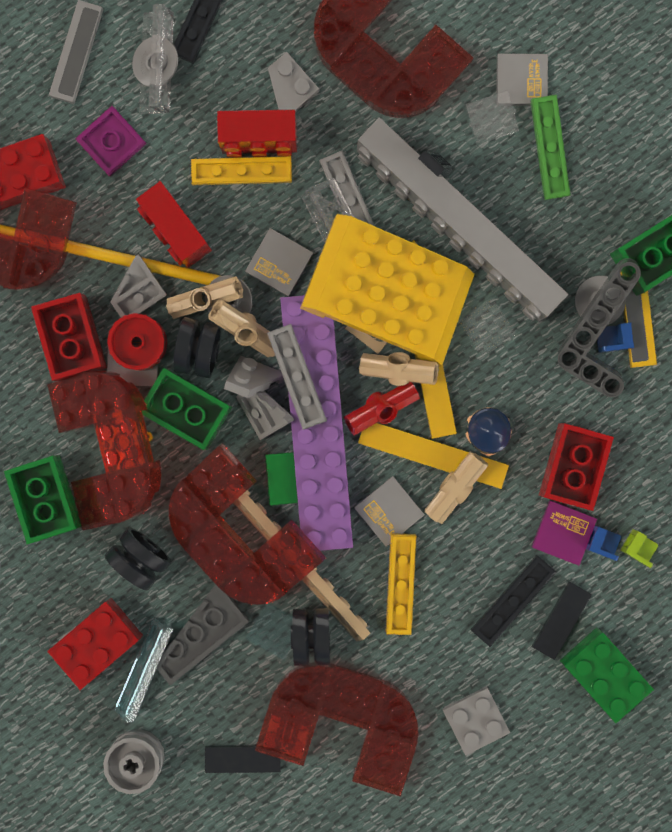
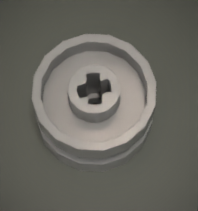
(134, 761)

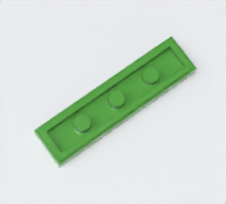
(550, 147)

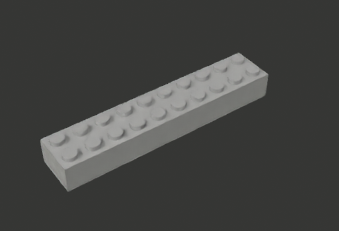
(460, 221)

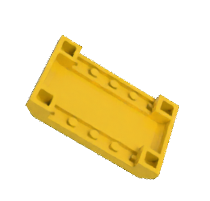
(388, 288)

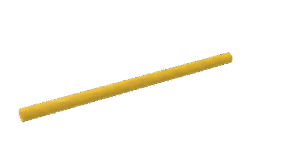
(126, 260)

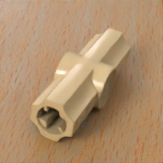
(192, 302)
(242, 326)
(399, 368)
(456, 487)

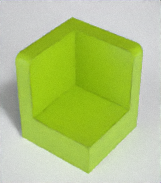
(639, 548)

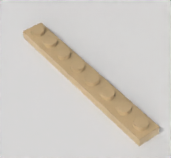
(320, 587)

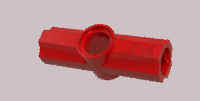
(381, 408)

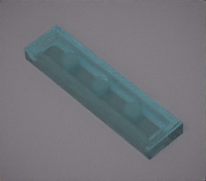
(143, 670)

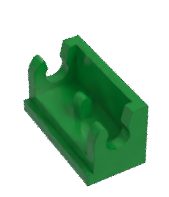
(281, 478)

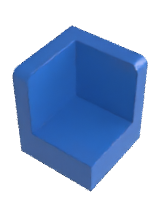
(616, 338)
(604, 543)

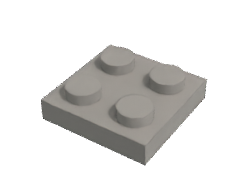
(476, 720)

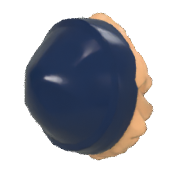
(488, 430)

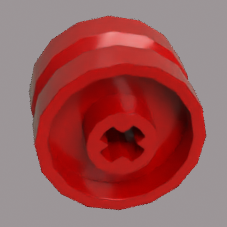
(127, 330)

